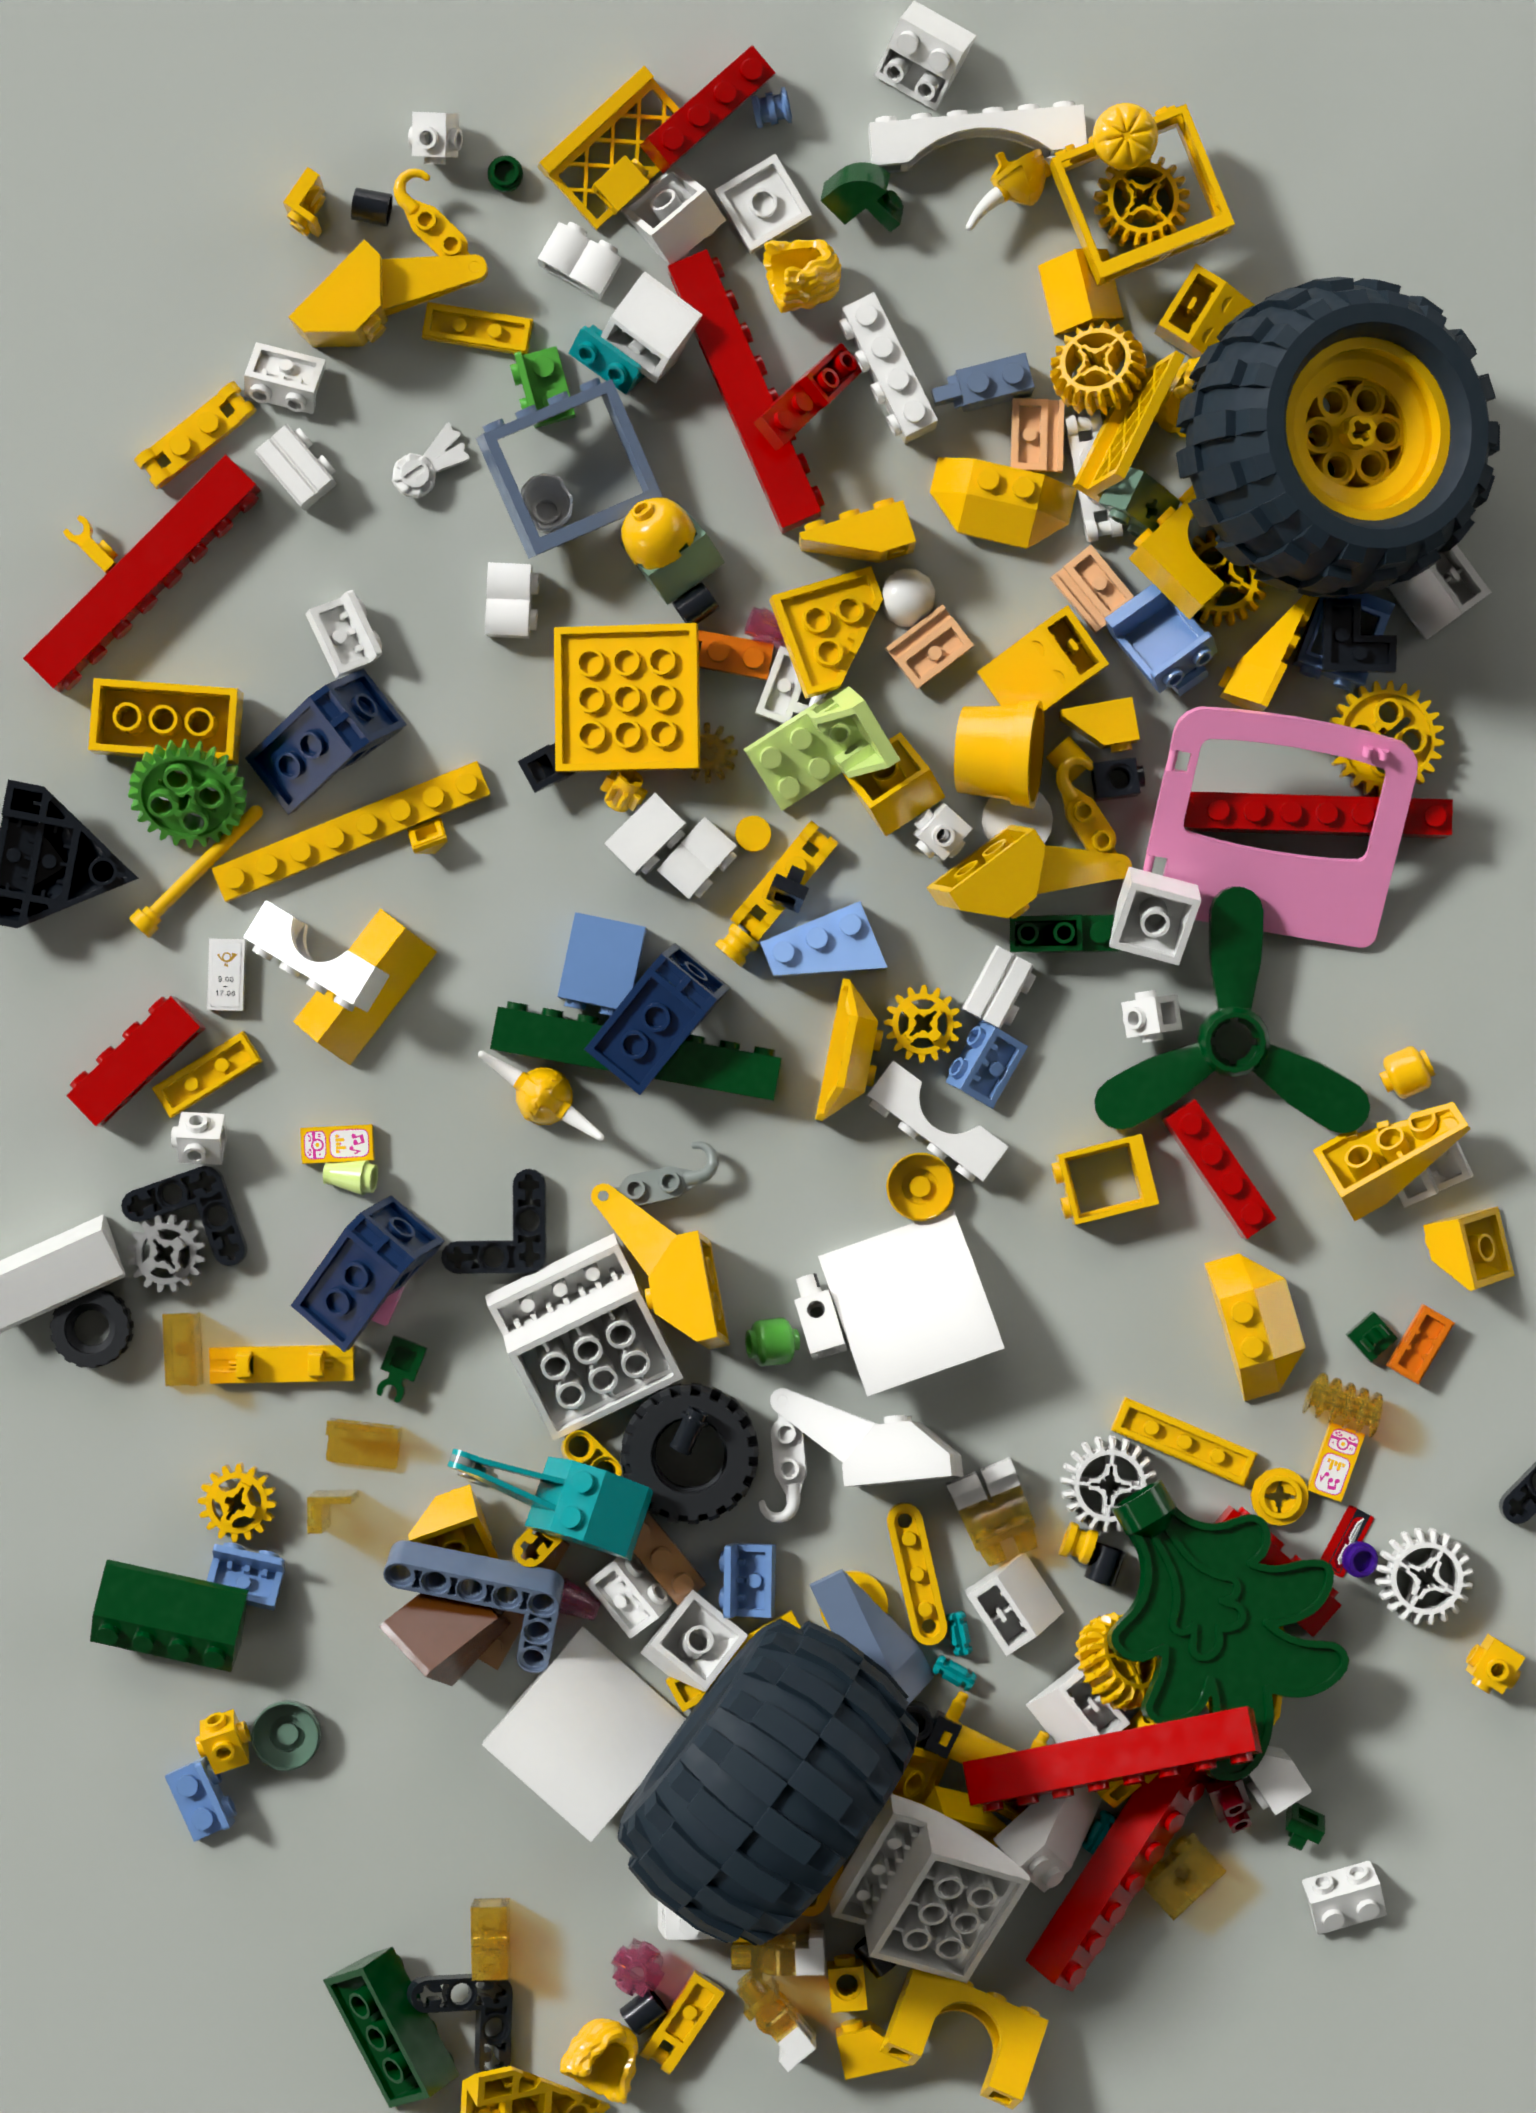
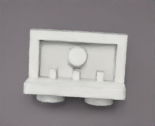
(345, 634)
(1344, 1897)

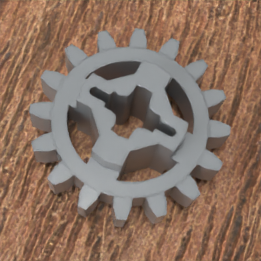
(154, 1262)

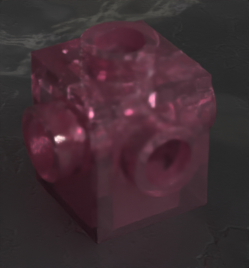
(637, 1955)

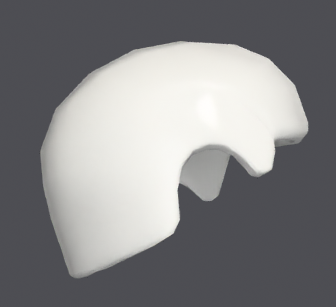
(547, 502)
(907, 597)

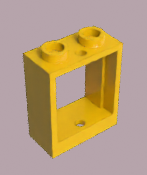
(1141, 1172)

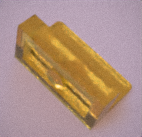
(182, 1349)
(363, 1443)
(320, 1509)

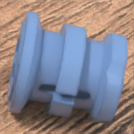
(771, 108)

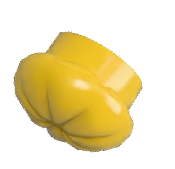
(1125, 136)

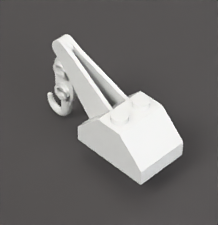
(869, 1451)

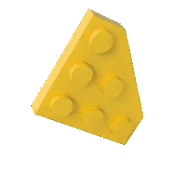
(826, 626)

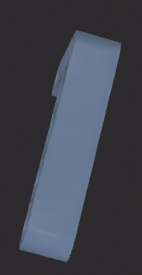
(486, 1583)

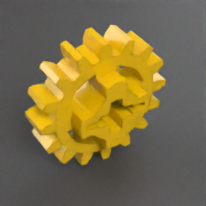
(934, 1036)
(222, 1495)

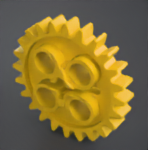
(1364, 714)

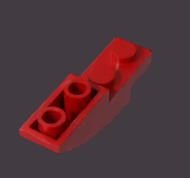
(808, 396)

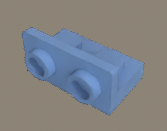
(986, 1063)
(201, 1799)

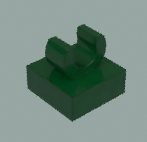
(1371, 1336)
(1304, 1825)

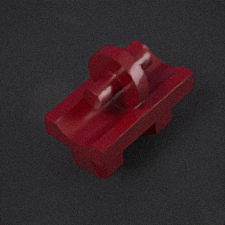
(1230, 1803)

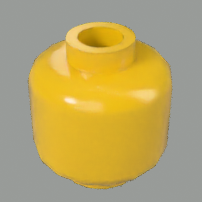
(1407, 1072)

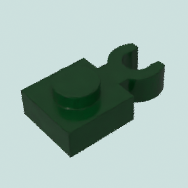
(402, 1362)

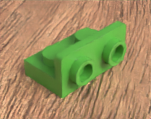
(541, 379)

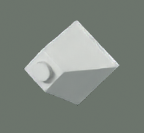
(694, 1642)

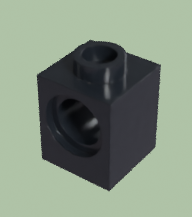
(1101, 784)

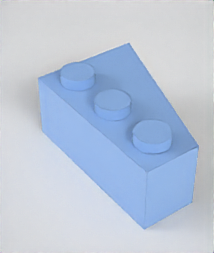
(826, 945)

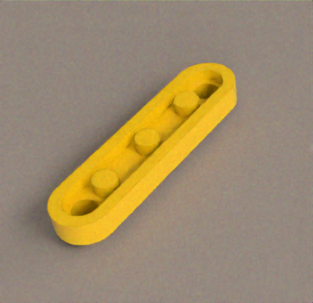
(917, 1573)

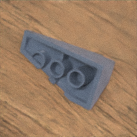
(867, 1627)

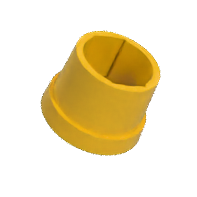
(1001, 752)

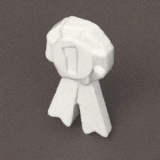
(416, 474)

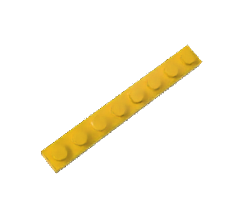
(351, 831)

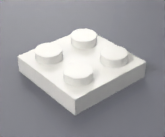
(763, 203)

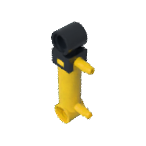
(951, 1739)

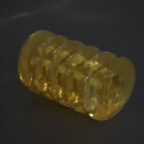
(1344, 1403)

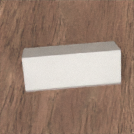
(57, 1272)

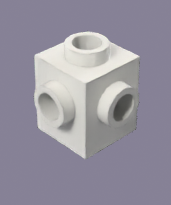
(435, 136)
(950, 841)
(1151, 1016)
(200, 1138)

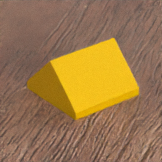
(1073, 293)

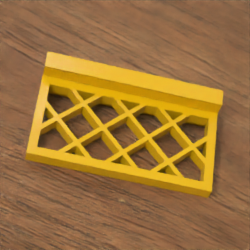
(596, 126)
(1125, 430)

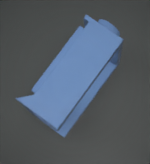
(1311, 663)

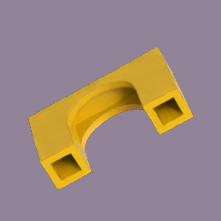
(1171, 562)
(1013, 2030)

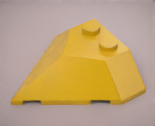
(522, 2092)

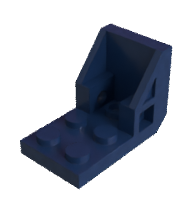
(323, 737)
(656, 1017)
(363, 1268)

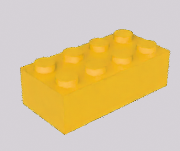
(138, 715)

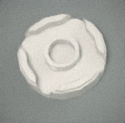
(1000, 814)

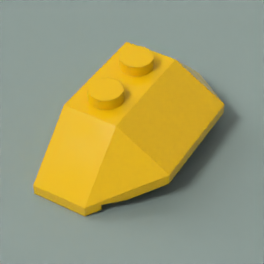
(1000, 501)
(849, 1052)
(1256, 1323)

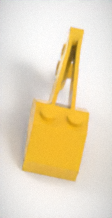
(366, 289)
(1018, 865)

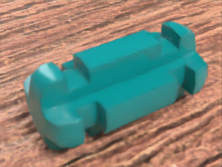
(959, 1633)
(954, 1673)
(1098, 1831)

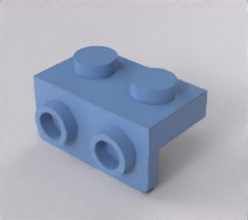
(256, 1572)
(748, 1580)

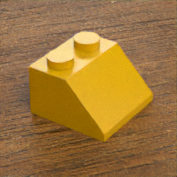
(898, 792)

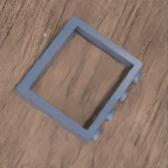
(529, 416)

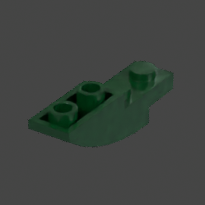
(1061, 934)

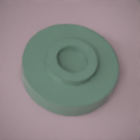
(286, 1735)

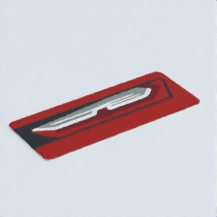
(1349, 1530)

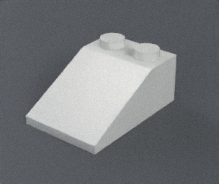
(1049, 1835)

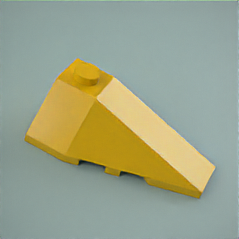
(1259, 671)
(1382, 1161)

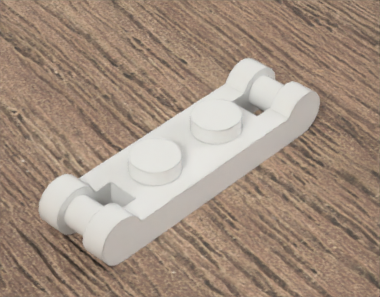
(1078, 454)

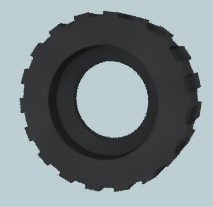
(92, 1356)

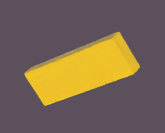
(477, 328)
(207, 1074)

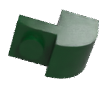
(862, 188)

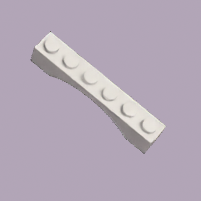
(902, 143)

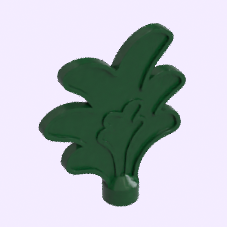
(1217, 1618)

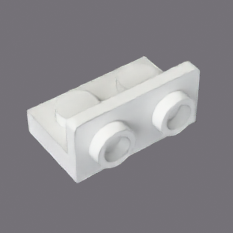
(283, 378)
(629, 1594)

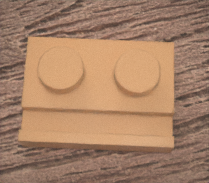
(1037, 435)
(1091, 587)
(929, 647)

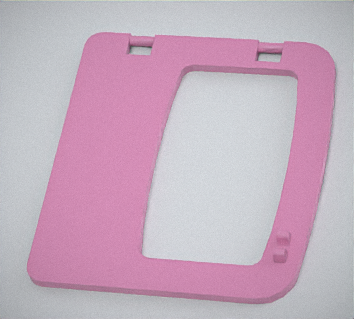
(1299, 893)

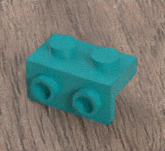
(605, 359)

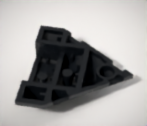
(49, 858)

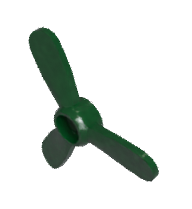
(1235, 967)

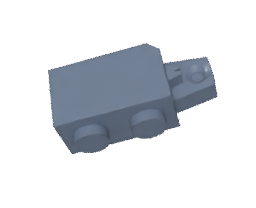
(986, 384)

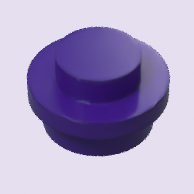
(1359, 1559)

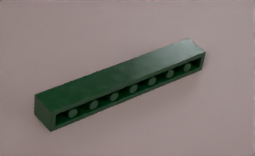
(693, 1064)

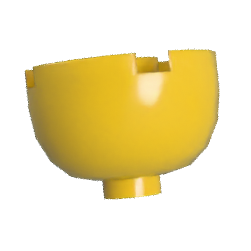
(656, 532)

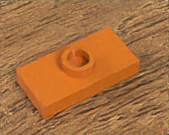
(1420, 1344)

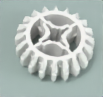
(1090, 1482)
(1432, 1562)

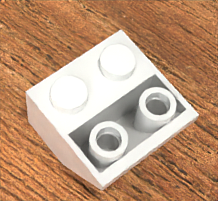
(924, 55)
(651, 326)
(1440, 592)
(1014, 1603)
(1072, 1712)
(1277, 1781)

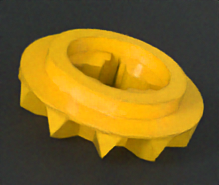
(1291, 1508)

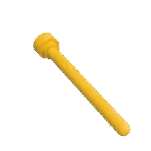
(148, 918)

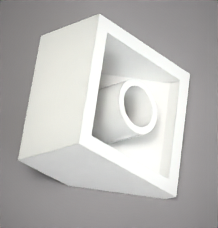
(674, 214)
(1154, 915)

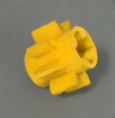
(623, 790)

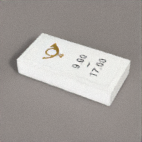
(226, 974)

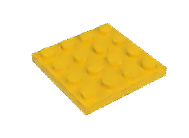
(627, 697)

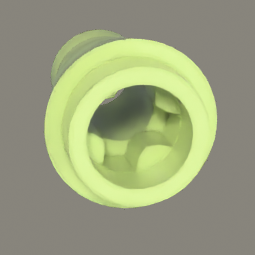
(352, 1176)

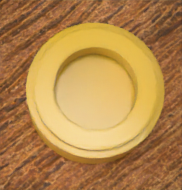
(753, 833)

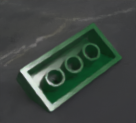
(169, 1615)
(389, 2032)

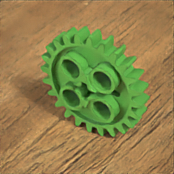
(187, 793)

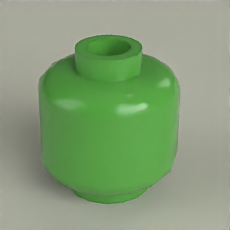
(772, 1342)

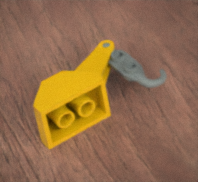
(678, 1266)

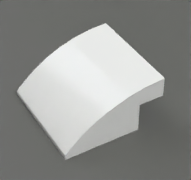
(911, 1302)
(583, 1337)
(585, 1733)
(927, 1890)

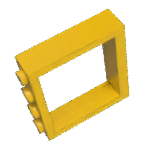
(1163, 248)

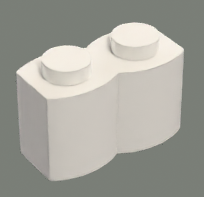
(580, 260)
(509, 600)
(698, 859)

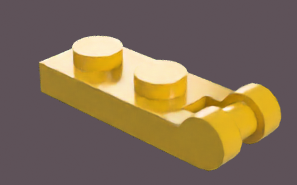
(683, 2021)

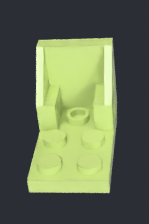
(820, 744)

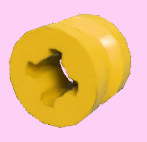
(737, 945)
(1078, 1543)

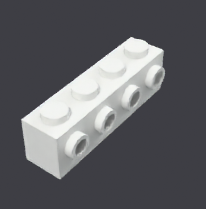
(889, 368)

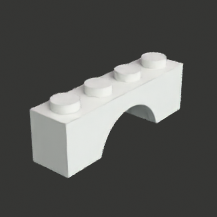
(347, 976)
(973, 1150)

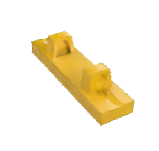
(281, 1364)

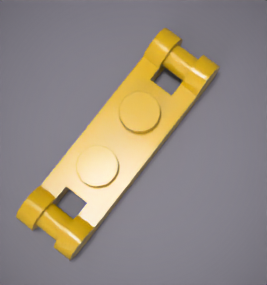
(195, 435)
(793, 856)

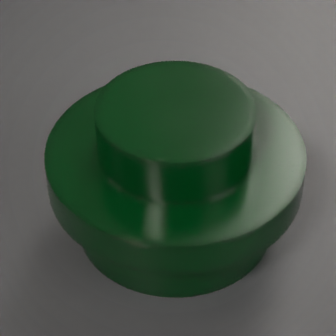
(505, 174)

